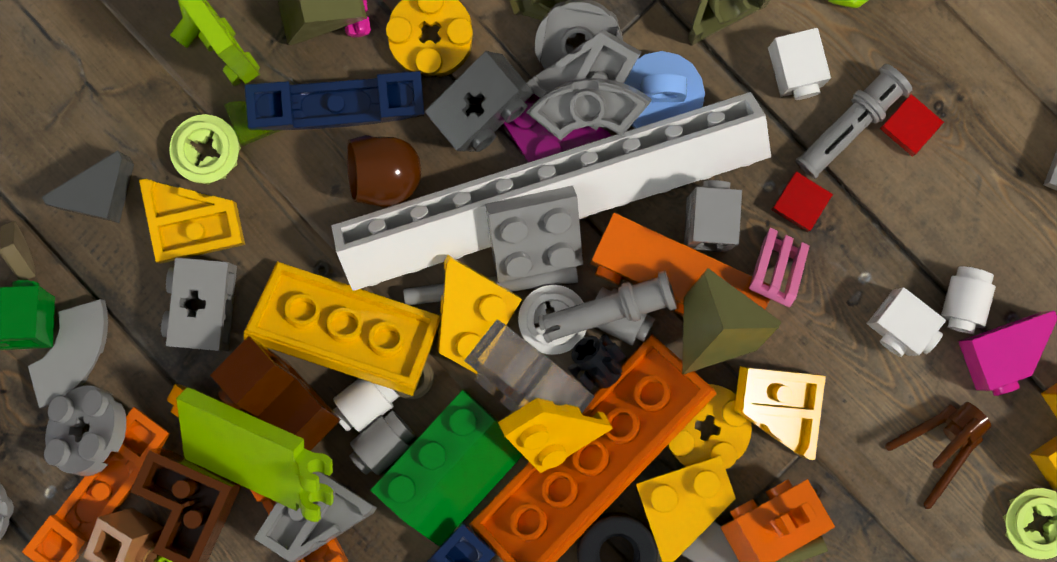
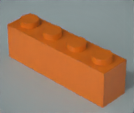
(639, 253)

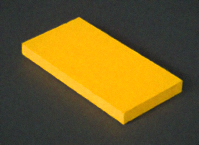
(343, 328)

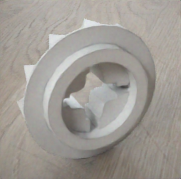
(534, 306)

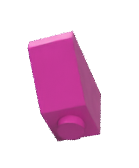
(1008, 352)

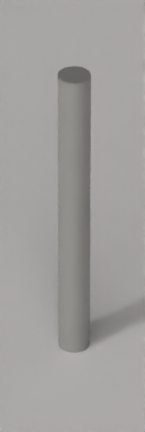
(433, 293)

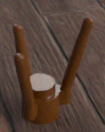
(963, 429)

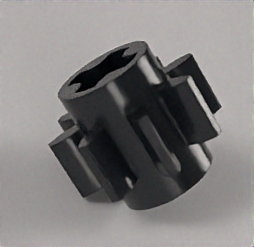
(596, 362)

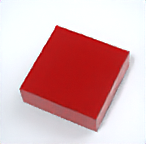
(911, 125)
(802, 202)

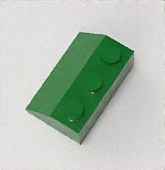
(448, 469)

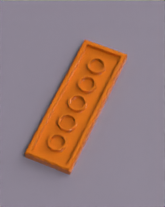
(548, 511)

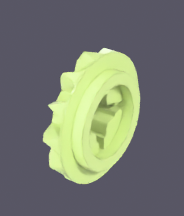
(201, 129)
(1020, 515)

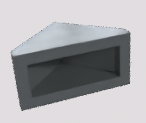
(97, 190)

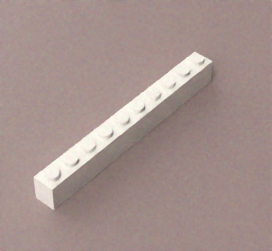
(602, 174)

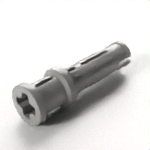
(866, 108)
(629, 302)

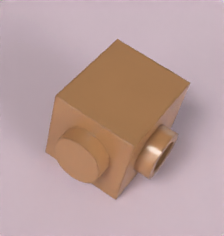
(123, 538)

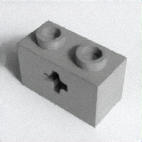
(713, 217)
(205, 327)

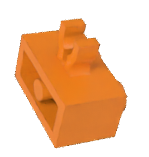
(778, 525)

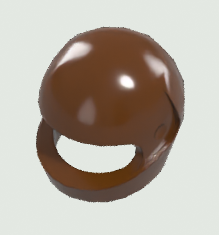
(382, 170)

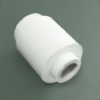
(968, 299)
(363, 404)

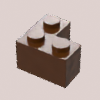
(274, 392)
(197, 501)

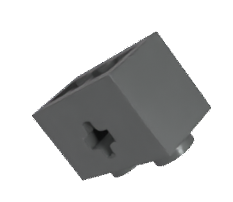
(459, 106)

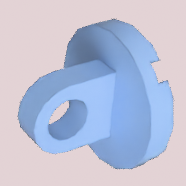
(670, 84)

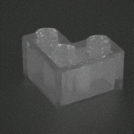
(522, 371)

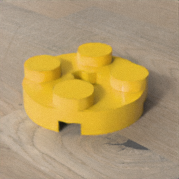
(430, 58)
(730, 441)

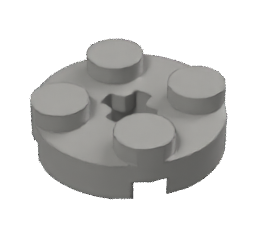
(566, 21)
(67, 418)

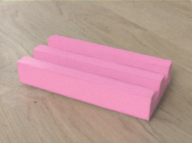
(785, 251)

